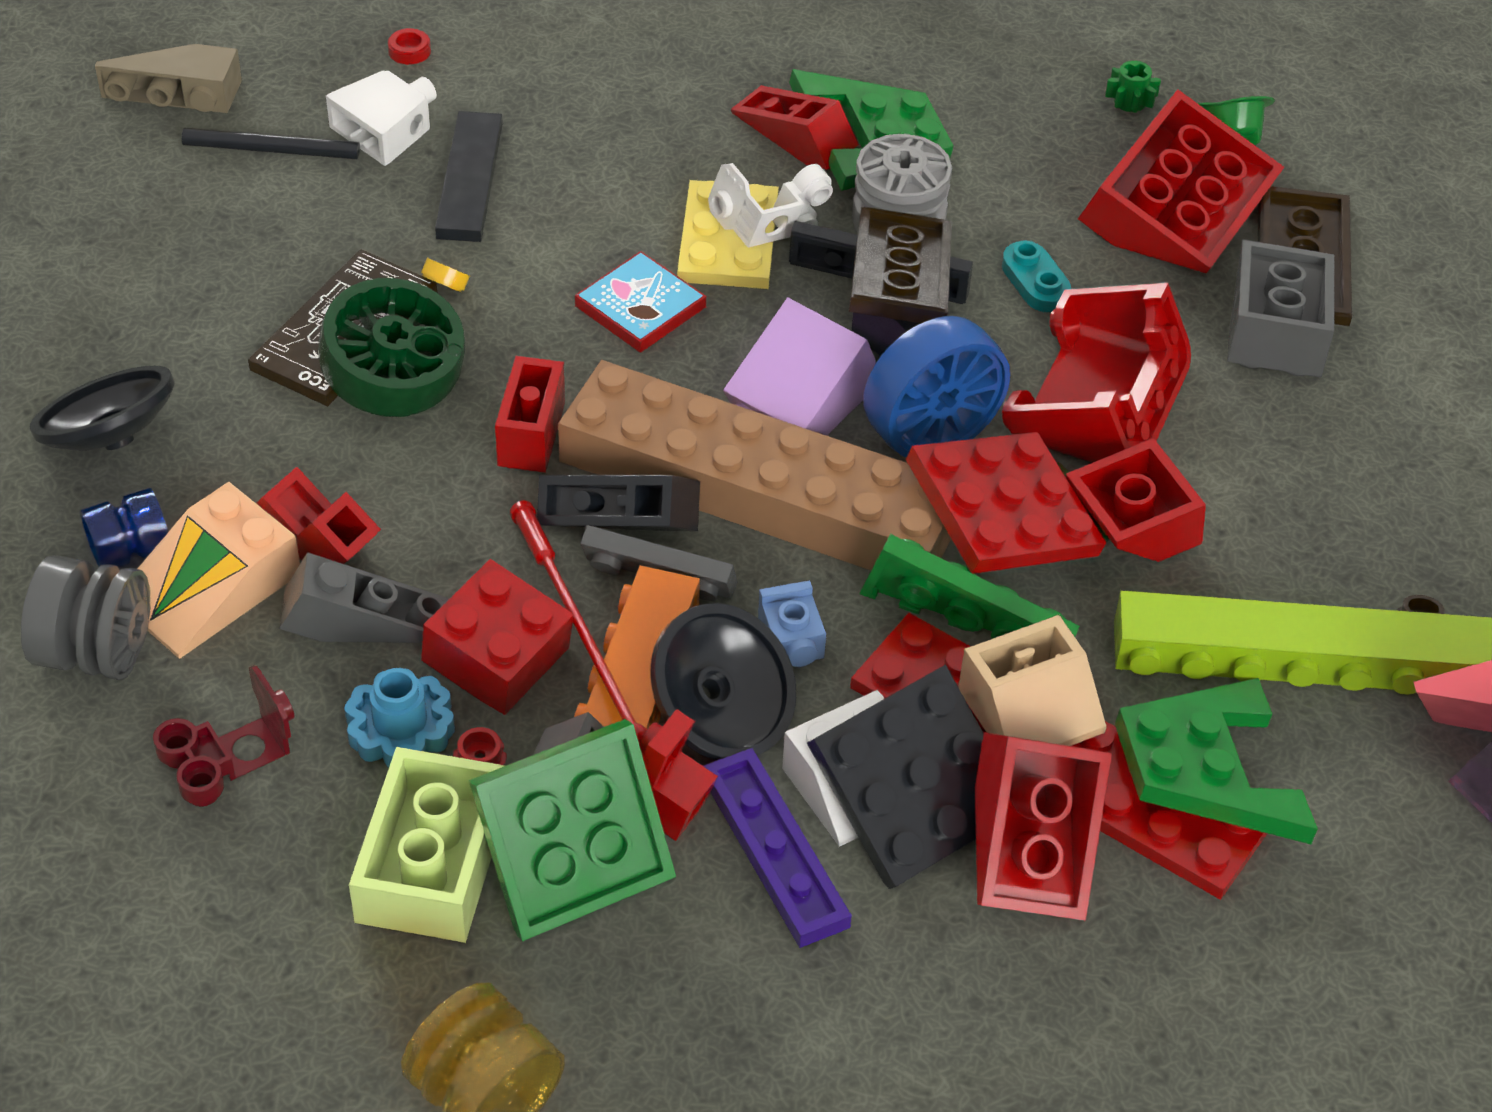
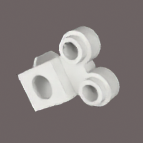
(738, 210)

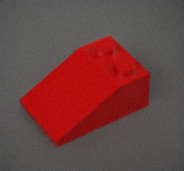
(1038, 824)

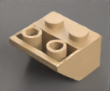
(1033, 685)

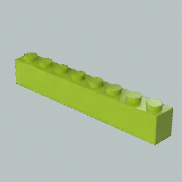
(1293, 641)

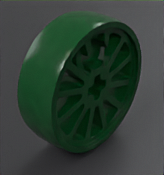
(391, 347)

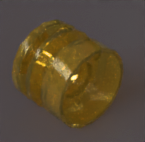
(481, 1056)

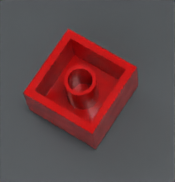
(496, 636)

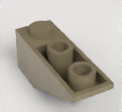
(177, 77)

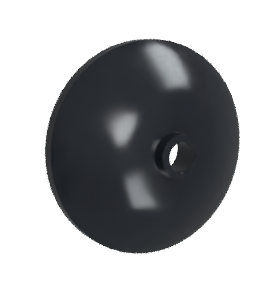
(104, 410)
(742, 669)

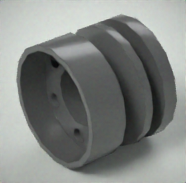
(85, 617)

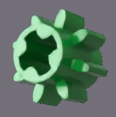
(1133, 86)

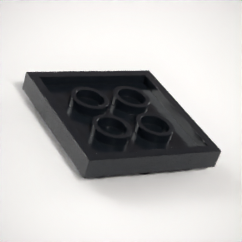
(907, 775)

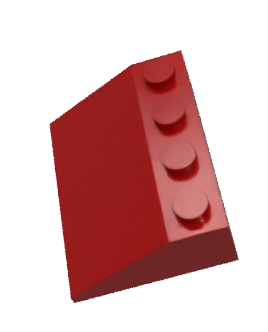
(1181, 188)

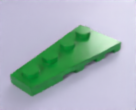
(950, 589)

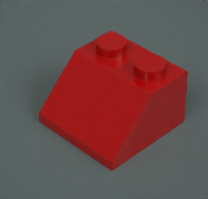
(1142, 501)

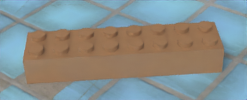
(749, 466)

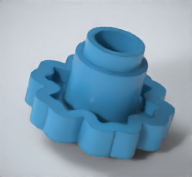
(399, 714)

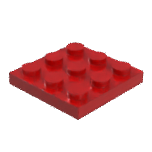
(1005, 502)

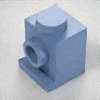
(794, 620)

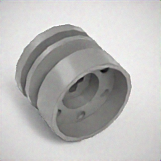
(902, 176)

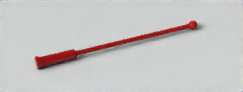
(525, 517)

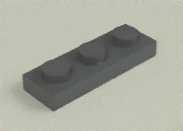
(613, 551)

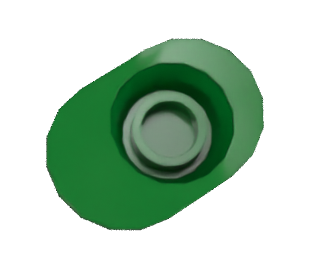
(1242, 115)

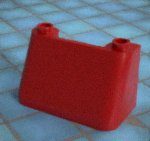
(1113, 375)

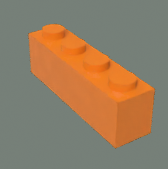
(645, 611)

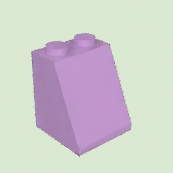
(803, 370)

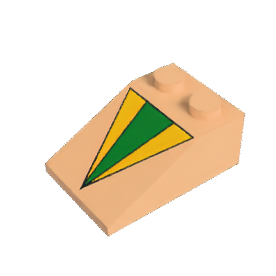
(215, 568)

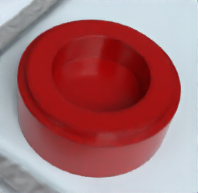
(409, 46)

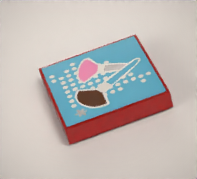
(640, 301)

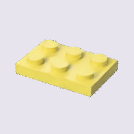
(719, 255)

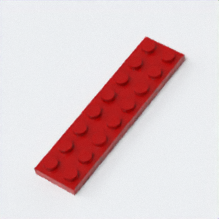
(1186, 844)

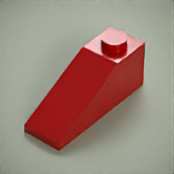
(798, 123)

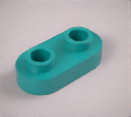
(1034, 275)

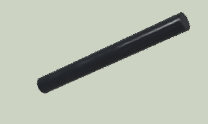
(270, 143)

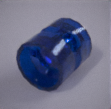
(125, 529)

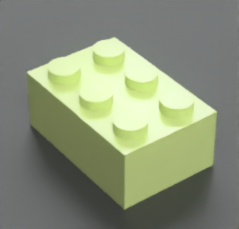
(423, 848)

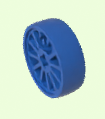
(936, 384)

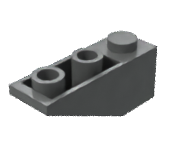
(352, 605)

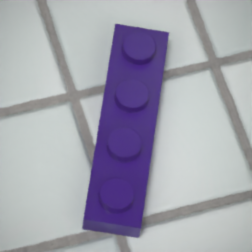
(778, 849)

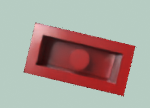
(530, 414)

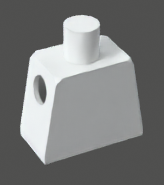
(382, 113)

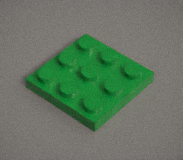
(573, 829)

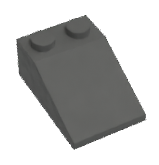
(1282, 309)

